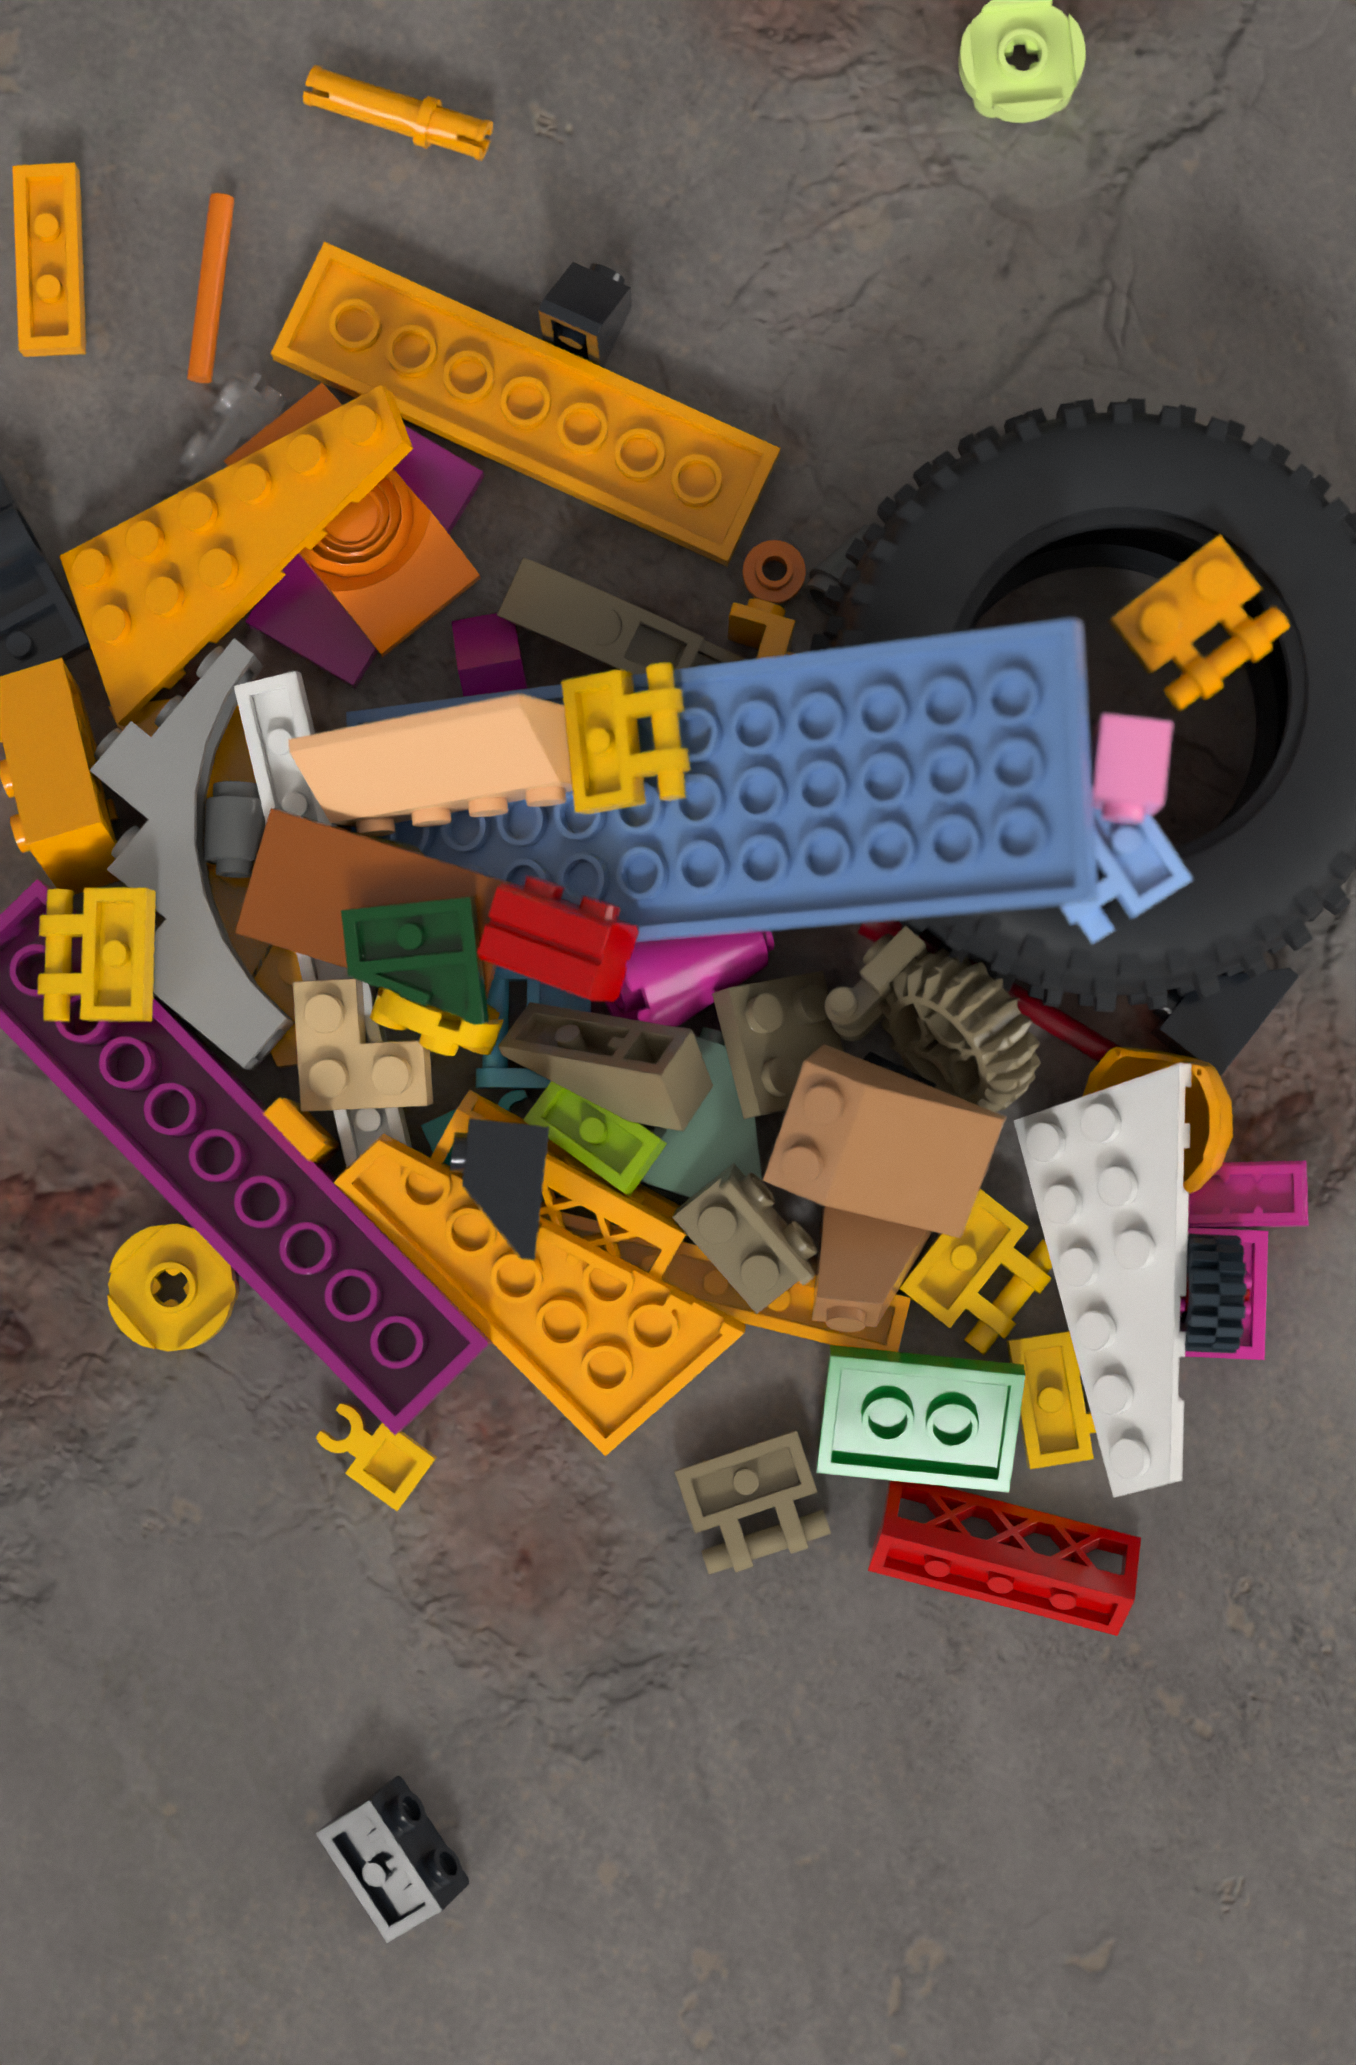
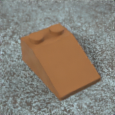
(882, 1144)

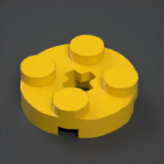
(438, 1029)
(135, 1286)

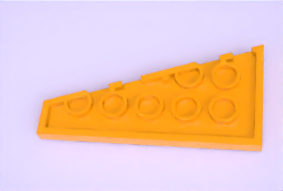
(574, 1321)

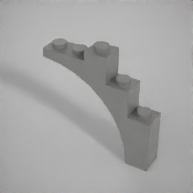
(169, 784)

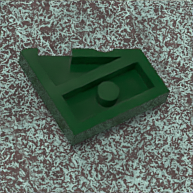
(421, 953)

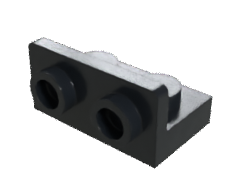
(394, 1859)

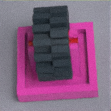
(1225, 1294)

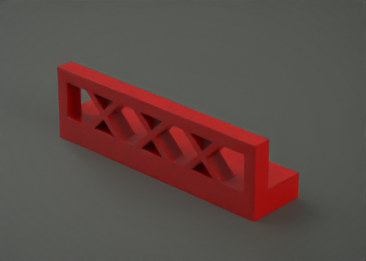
(1005, 1566)

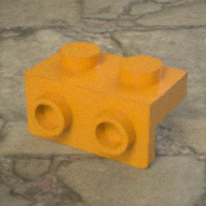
(761, 627)

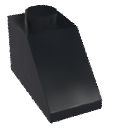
(586, 311)
(1222, 1023)
(504, 1177)

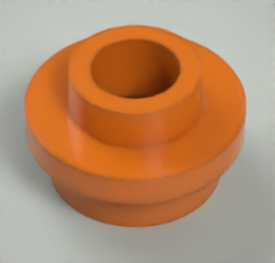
(768, 590)

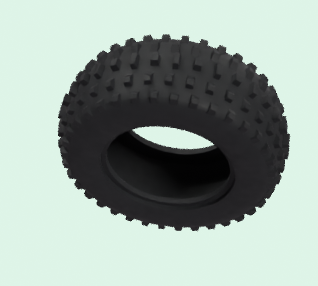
(1145, 500)

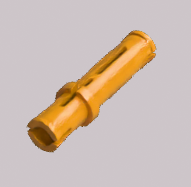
(420, 119)

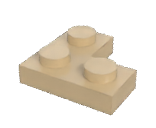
(338, 1064)

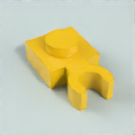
(384, 1462)

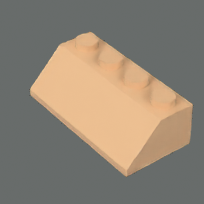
(439, 764)

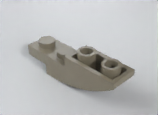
(601, 624)

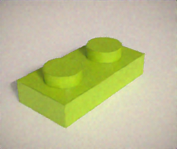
(596, 1137)

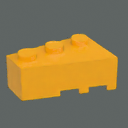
(48, 773)

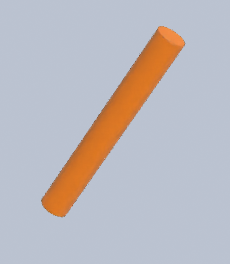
(210, 288)

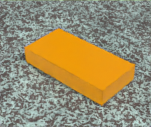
(302, 1130)

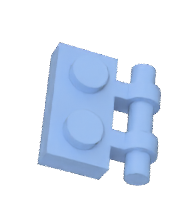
(1136, 869)

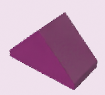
(488, 655)

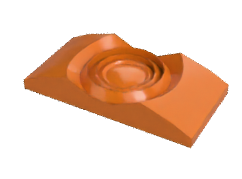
(380, 556)

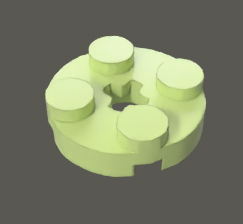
(1001, 88)

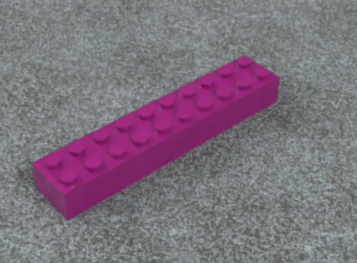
(242, 1184)

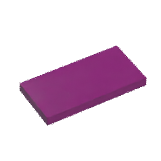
(305, 614)

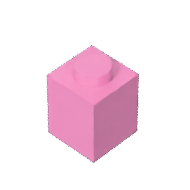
(1129, 766)

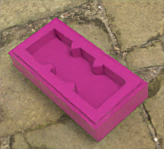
(1252, 1196)

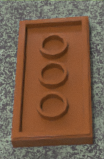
(316, 870)

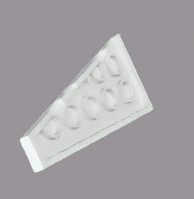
(1118, 1243)

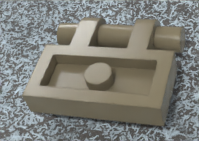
(857, 1009)
(746, 1483)

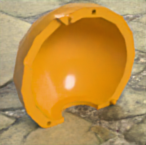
(1206, 1105)

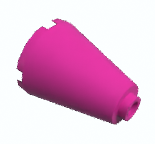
(677, 977)

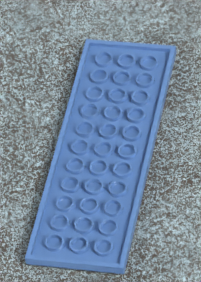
(828, 792)

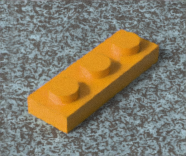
(49, 259)

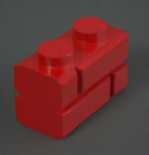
(558, 940)

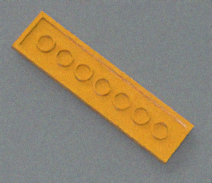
(527, 403)

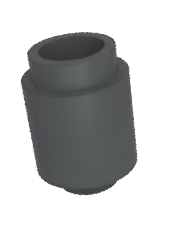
(233, 828)

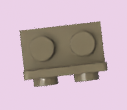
(747, 1237)

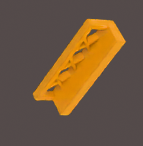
(640, 1215)

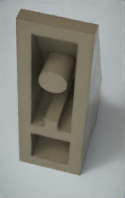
(621, 1064)

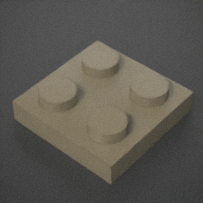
(770, 1034)

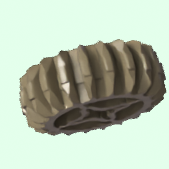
(961, 1030)

